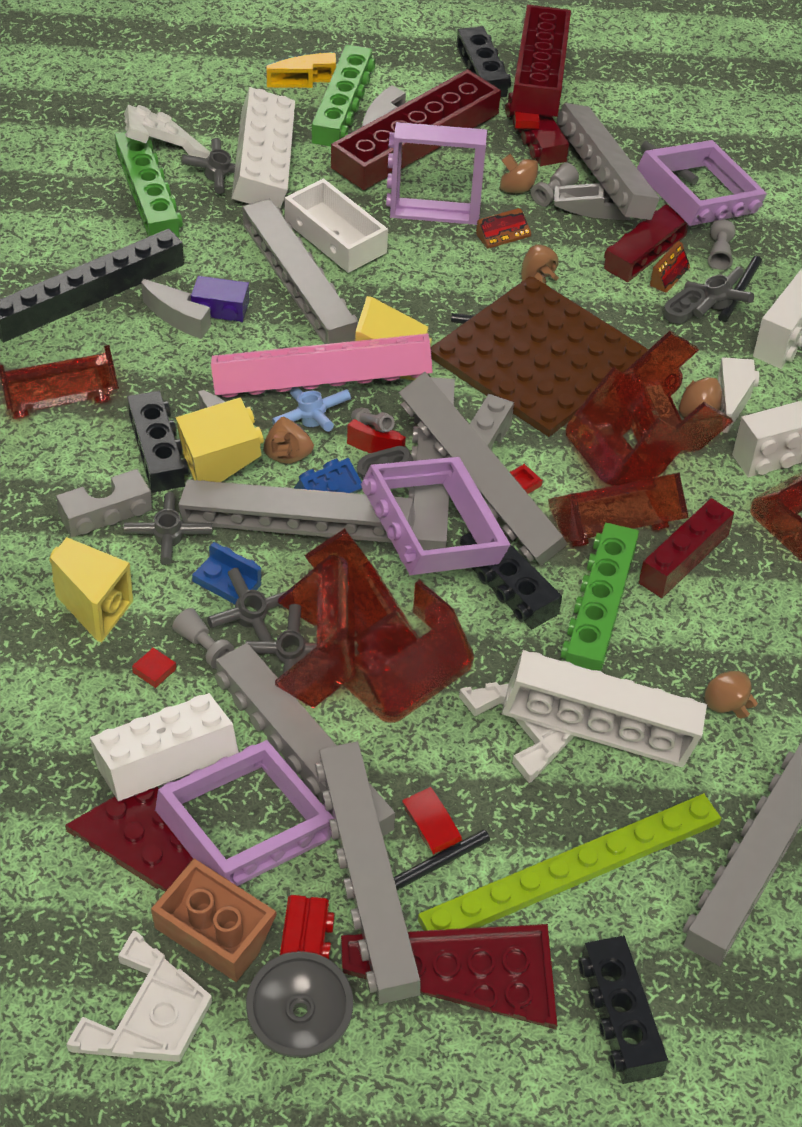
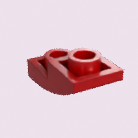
(370, 440)
(432, 820)

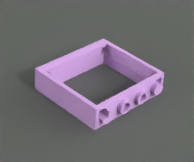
(657, 169)
(429, 209)
(465, 495)
(265, 854)

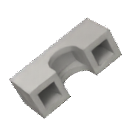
(493, 419)
(85, 513)

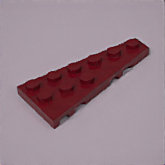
(134, 838)
(482, 968)

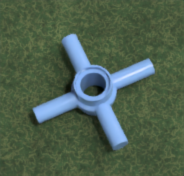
(312, 407)

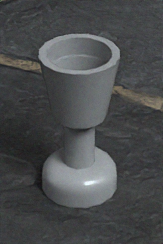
(544, 193)
(720, 256)
(191, 627)

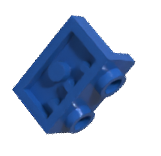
(334, 477)
(214, 572)

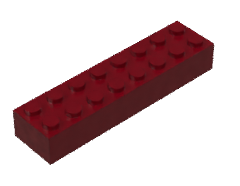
(541, 61)
(458, 102)

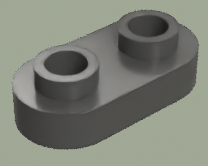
(682, 305)
(390, 455)

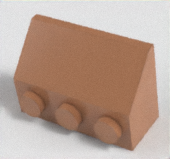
(213, 919)

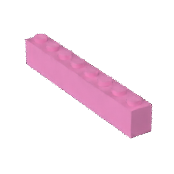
(321, 365)

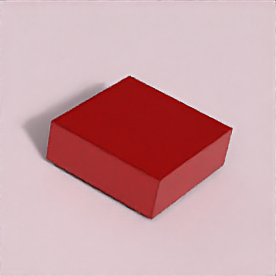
(526, 120)
(526, 478)
(154, 667)

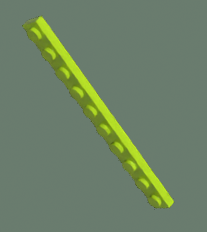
(572, 867)

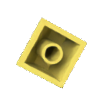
(384, 322)
(219, 440)
(91, 585)

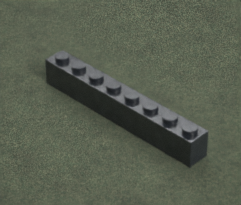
(89, 284)

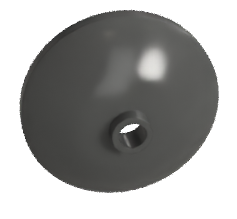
(293, 983)

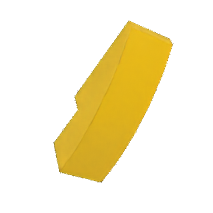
(301, 71)

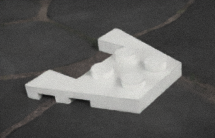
(144, 123)
(547, 741)
(160, 1016)

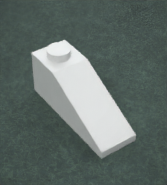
(737, 383)

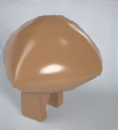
(521, 175)
(539, 263)
(703, 390)
(287, 442)
(730, 693)

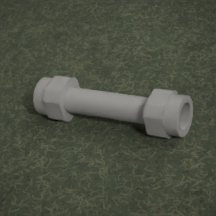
(382, 422)

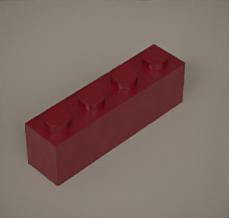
(546, 143)
(645, 243)
(686, 548)

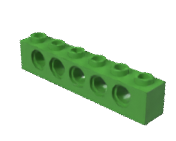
(343, 95)
(148, 185)
(602, 597)

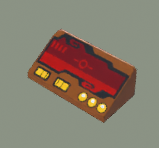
(503, 228)
(670, 268)

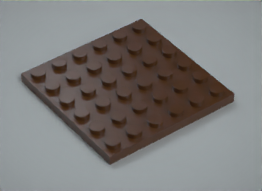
(536, 353)

